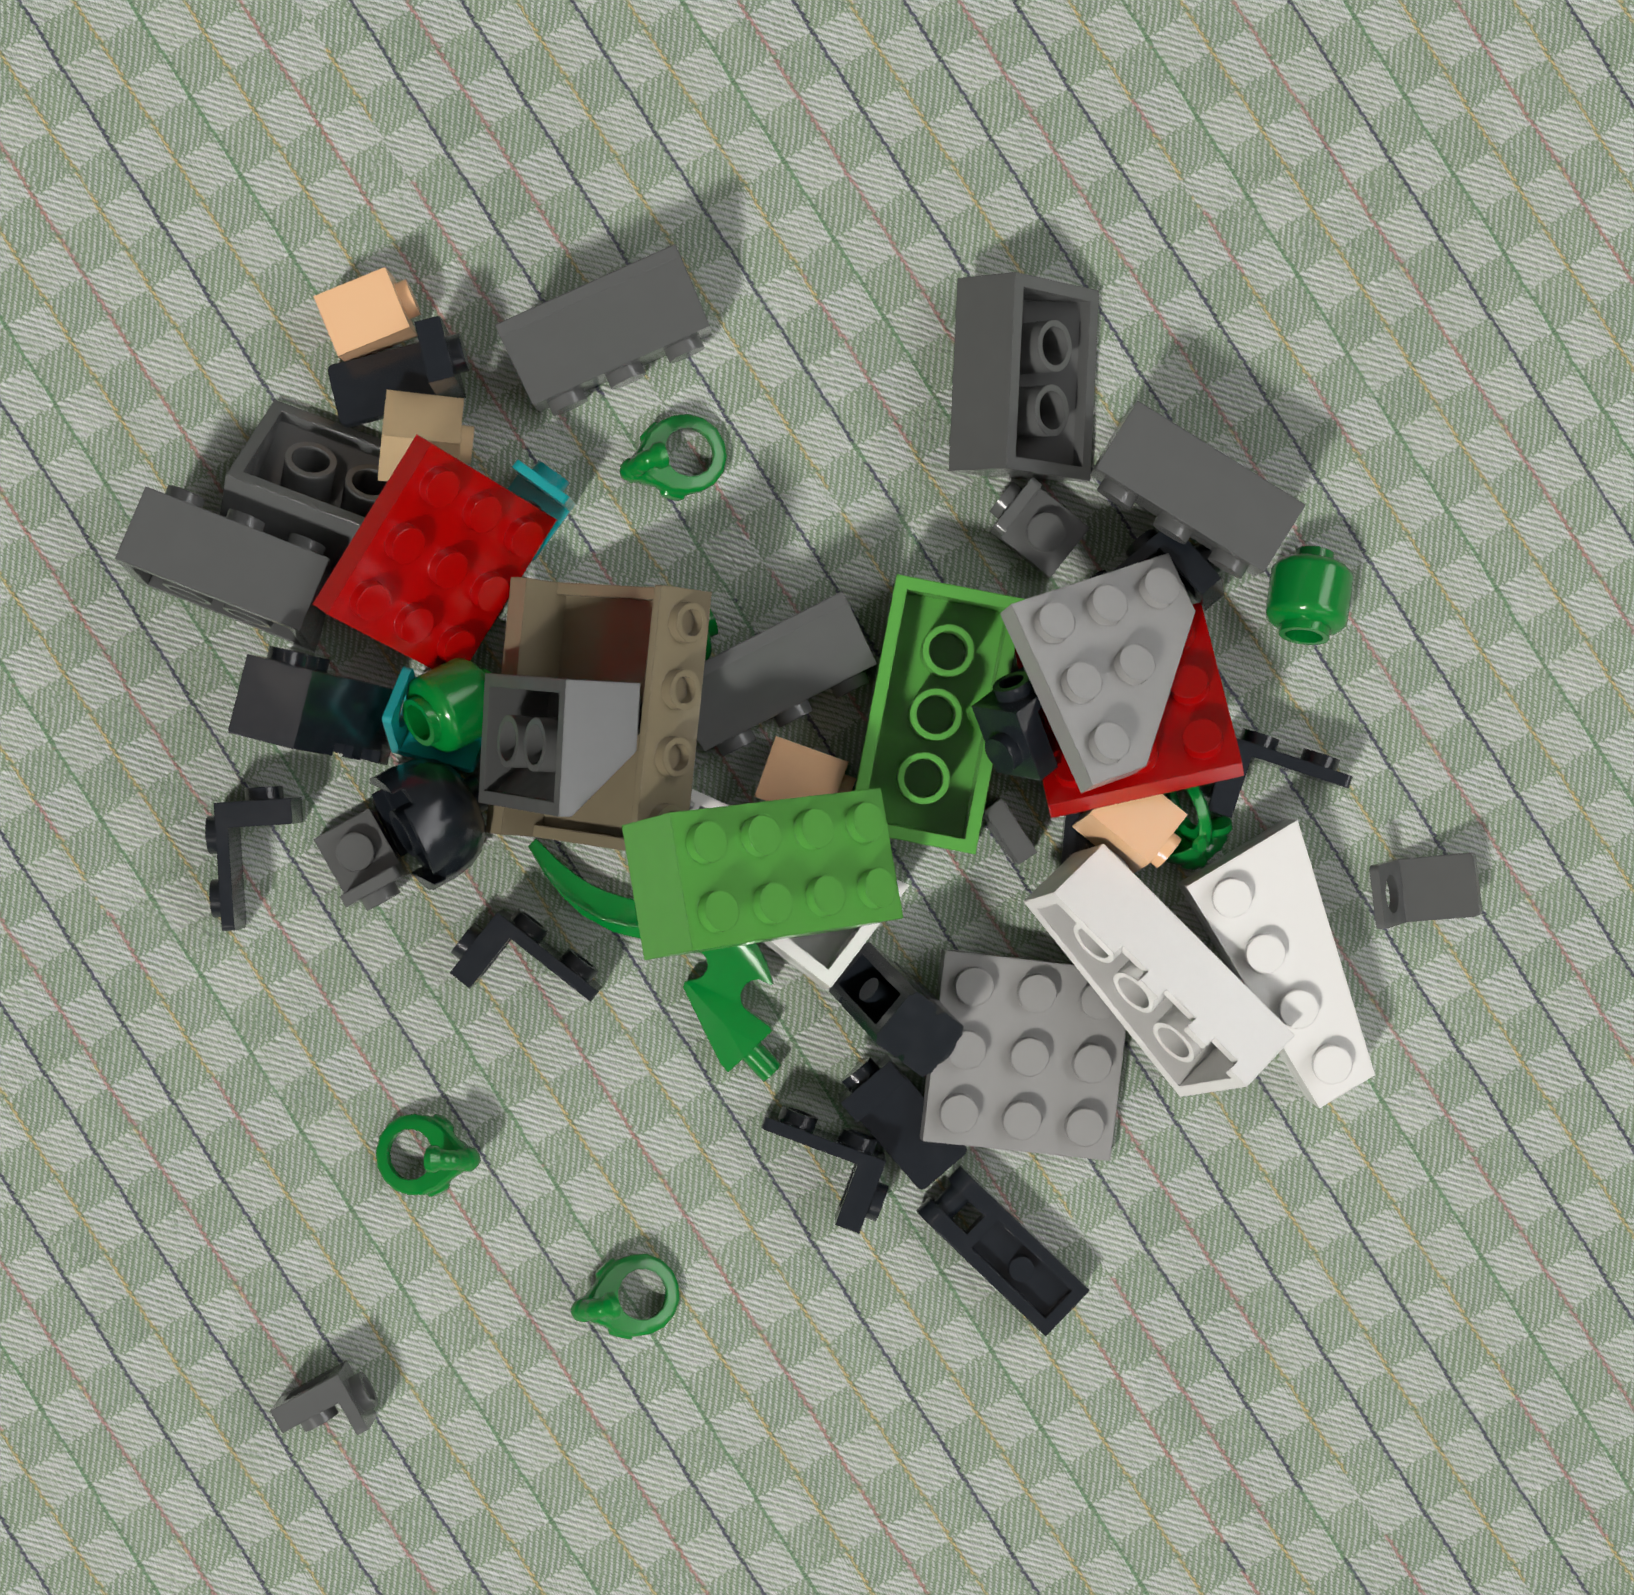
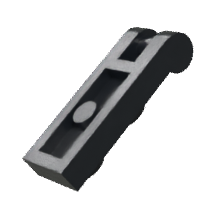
(1005, 1252)

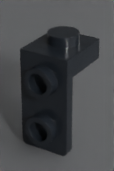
(423, 367)
(1195, 570)
(1014, 729)
(1262, 748)
(223, 837)
(482, 947)
(893, 1113)
(863, 1192)

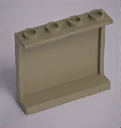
(618, 636)

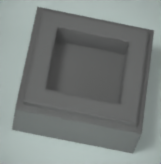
(1007, 832)

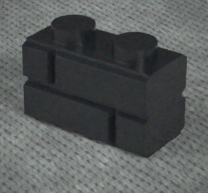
(897, 1010)

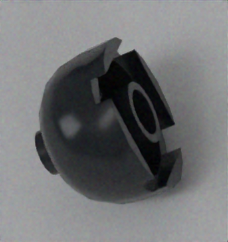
(431, 817)

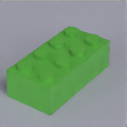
(921, 734)
(761, 872)

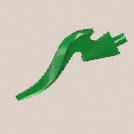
(715, 995)

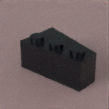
(303, 707)

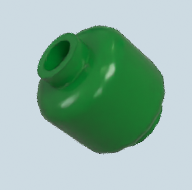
(1309, 596)
(446, 705)

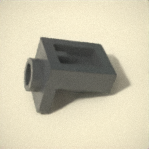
(1036, 526)
(362, 860)
(316, 1401)

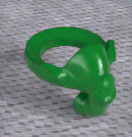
(651, 460)
(1202, 840)
(442, 1159)
(602, 1300)

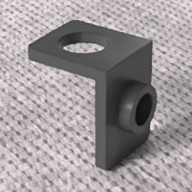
(1425, 889)

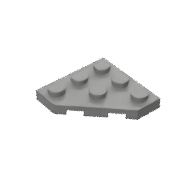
(1105, 663)

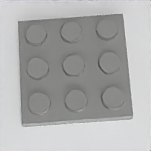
(1032, 1059)

